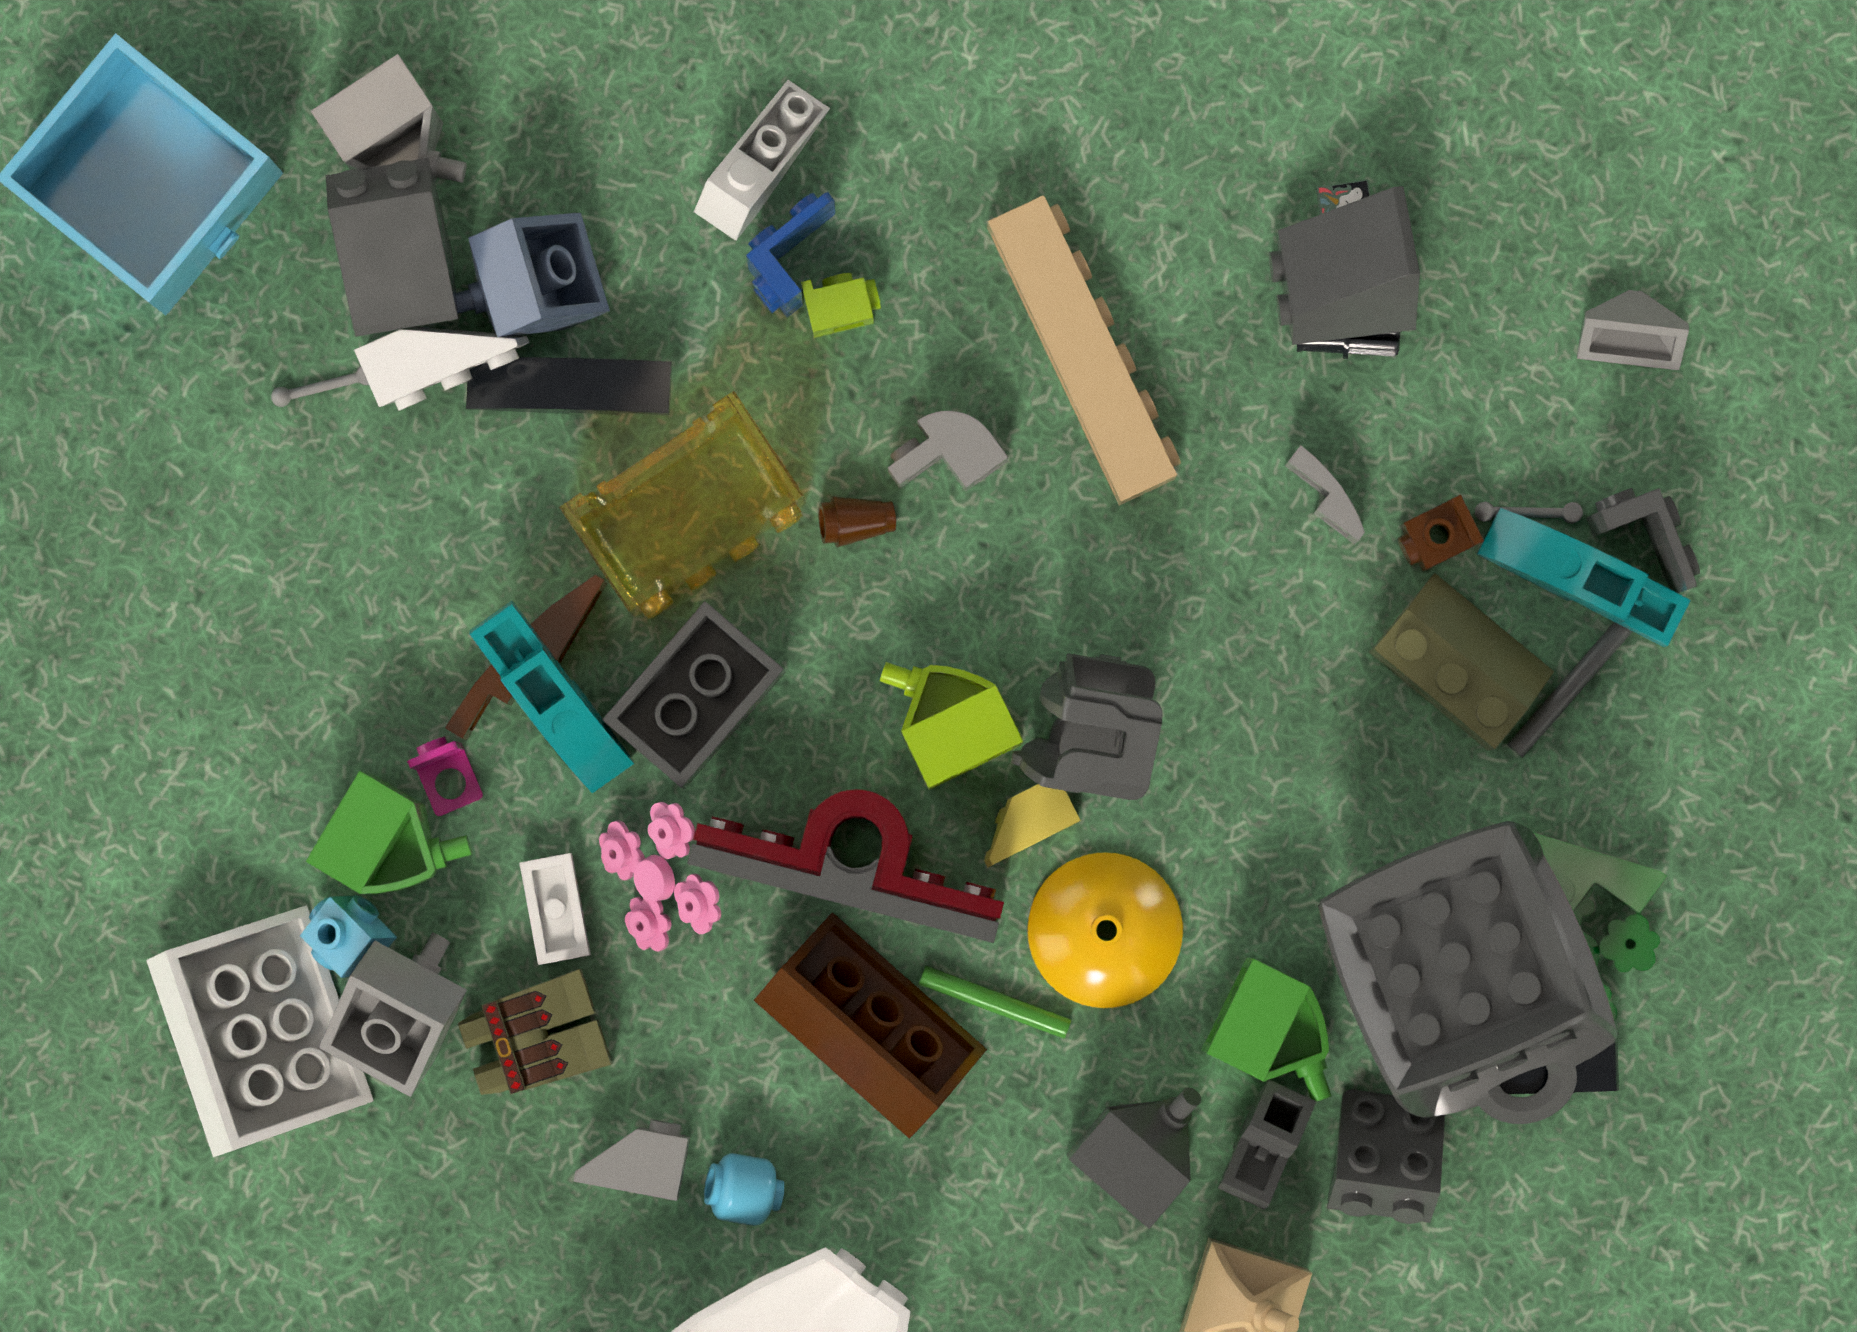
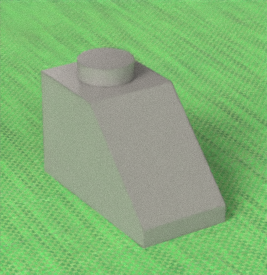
(643, 1162)

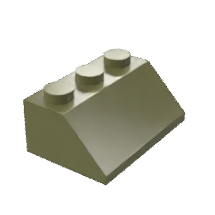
(1462, 662)

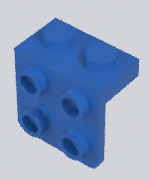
(771, 281)

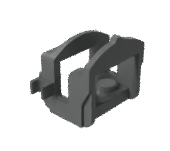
(1102, 730)

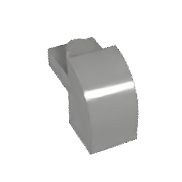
(957, 440)

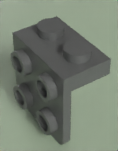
(1660, 520)
(1386, 1159)

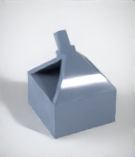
(534, 275)

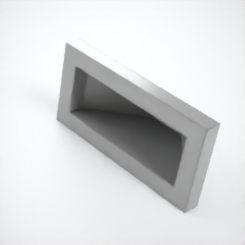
(1633, 332)

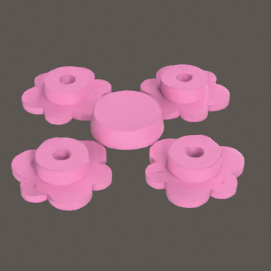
(656, 879)

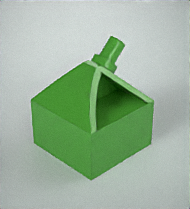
(382, 840)
(1272, 1028)

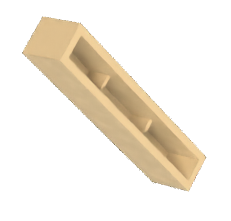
(1082, 350)

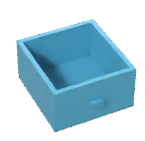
(141, 174)

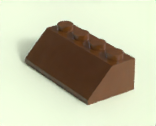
(870, 1025)

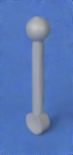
(282, 396)
(1570, 512)

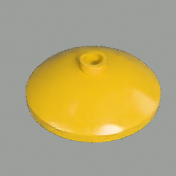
(1066, 939)

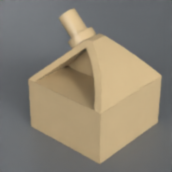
(1244, 1292)

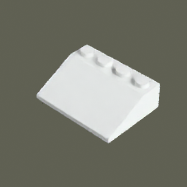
(250, 1031)

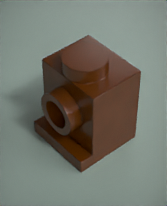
(1460, 528)

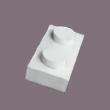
(555, 908)

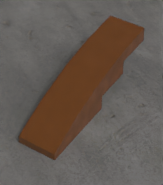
(557, 630)

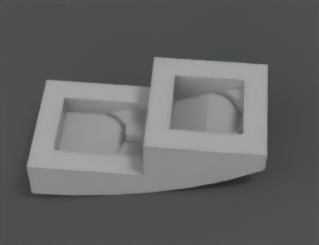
(1336, 507)

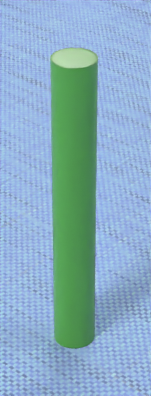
(995, 1002)

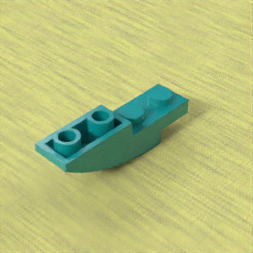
(1584, 575)
(550, 697)

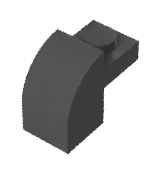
(1266, 1143)

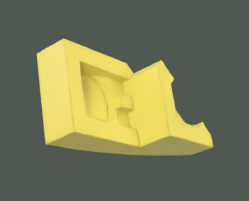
(1030, 819)

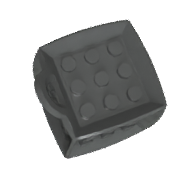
(1469, 975)

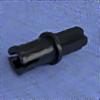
(1379, 345)

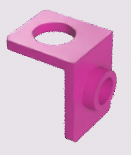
(435, 758)

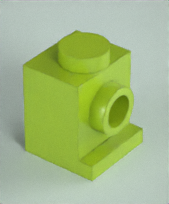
(840, 303)

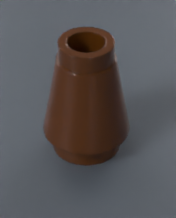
(854, 520)

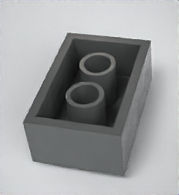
(694, 695)

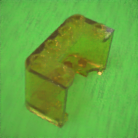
(686, 509)

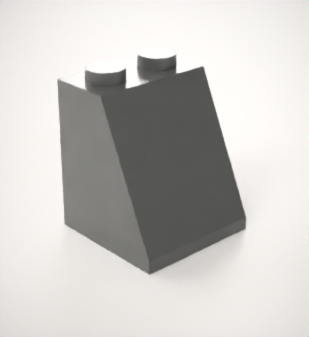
(392, 246)
(1348, 271)

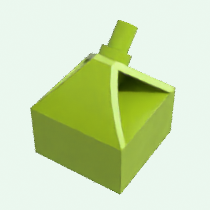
(952, 720)

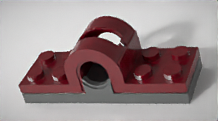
(820, 874)

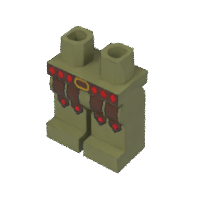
(522, 1037)

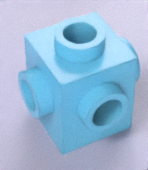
(344, 931)

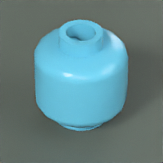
(743, 1189)

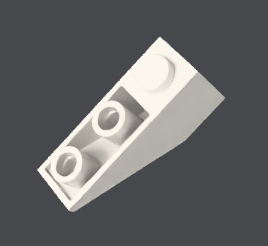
(760, 160)
(421, 357)

